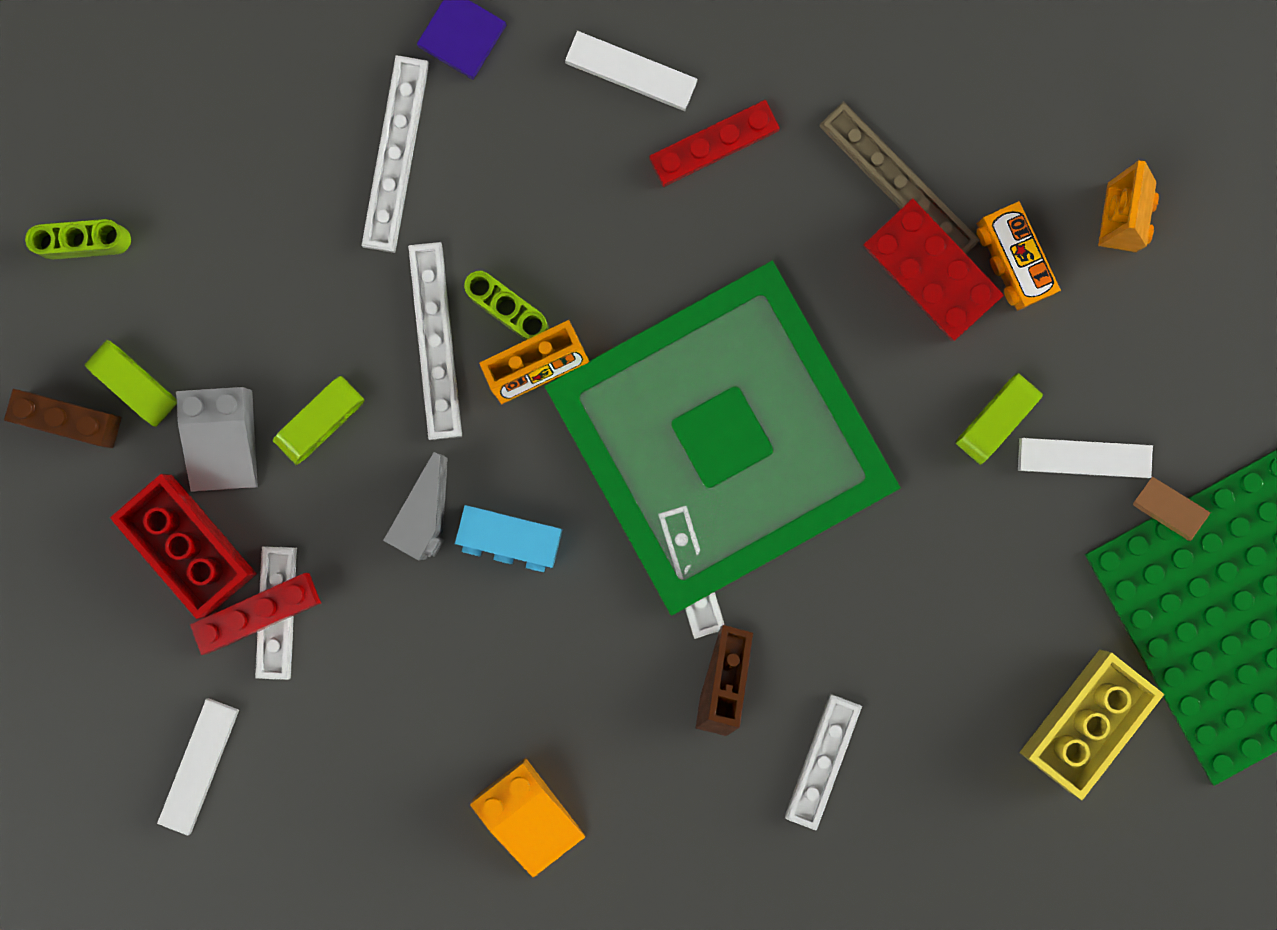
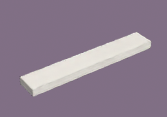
(395, 154)
(435, 341)

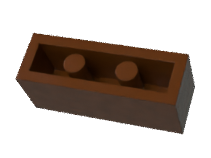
(62, 418)

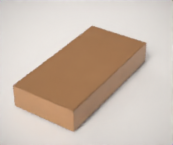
(1171, 509)

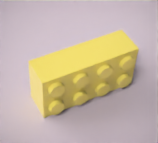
(1091, 723)

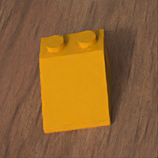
(1129, 209)
(527, 818)

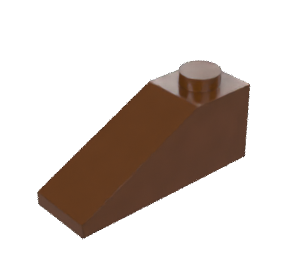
(725, 682)

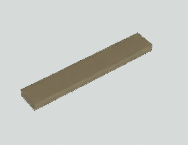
(891, 172)

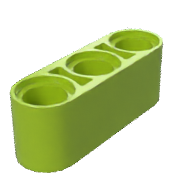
(63, 237)
(495, 295)
(131, 383)
(999, 418)
(318, 420)

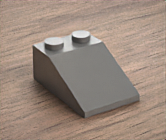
(218, 438)
(422, 515)

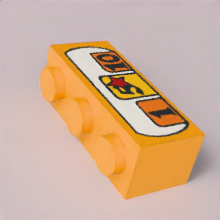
(1017, 256)
(534, 362)

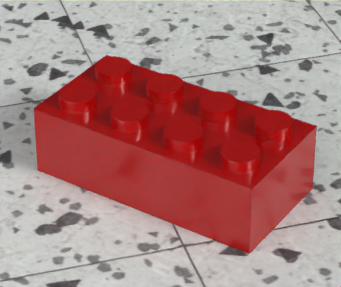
(933, 270)
(183, 545)

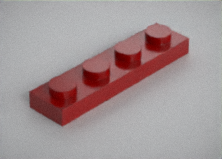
(714, 143)
(255, 613)

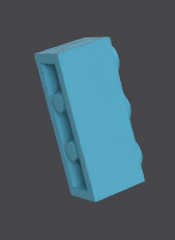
(508, 538)

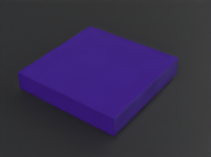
(461, 35)

